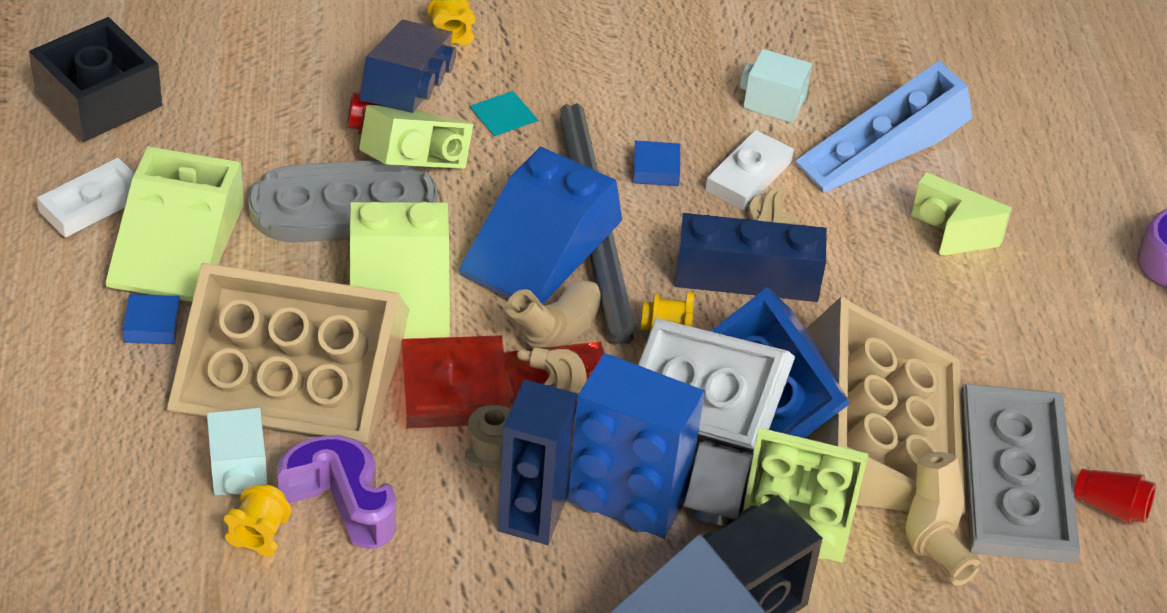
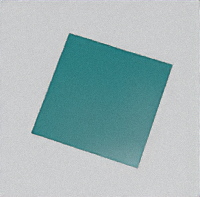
(503, 113)

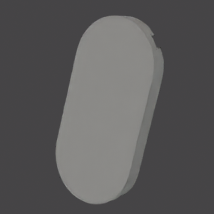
(316, 199)

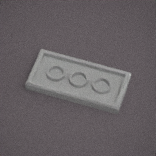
(1018, 474)

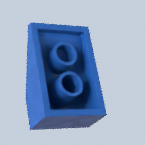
(542, 226)
(811, 388)

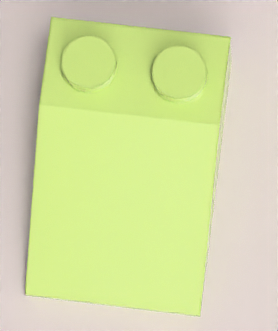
(405, 252)

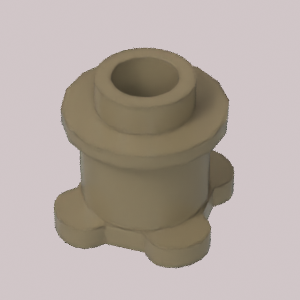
(486, 436)

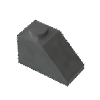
(718, 482)

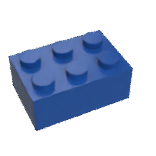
(634, 445)

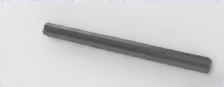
(604, 258)

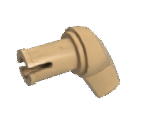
(556, 322)
(936, 516)

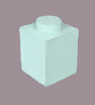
(776, 85)
(236, 450)

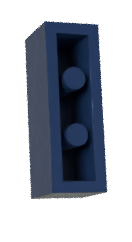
(407, 65)
(750, 256)
(536, 461)

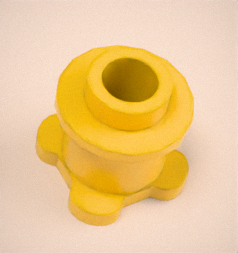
(453, 16)
(667, 309)
(257, 519)

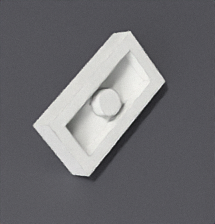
(749, 170)
(87, 198)

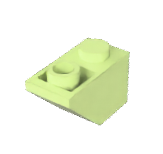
(415, 138)

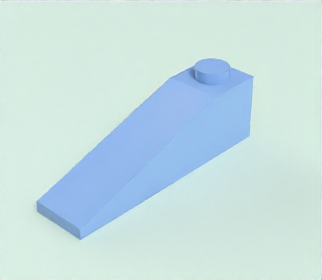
(894, 128)

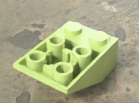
(173, 221)
(813, 479)

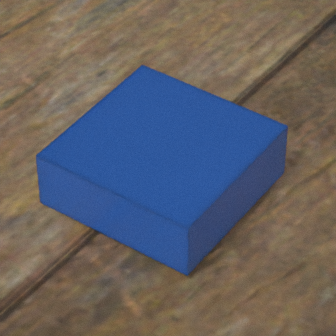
(656, 163)
(151, 319)

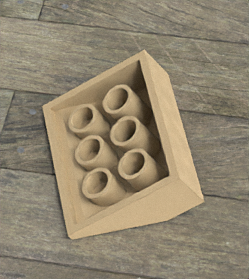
(293, 347)
(899, 398)

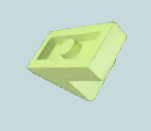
(967, 217)

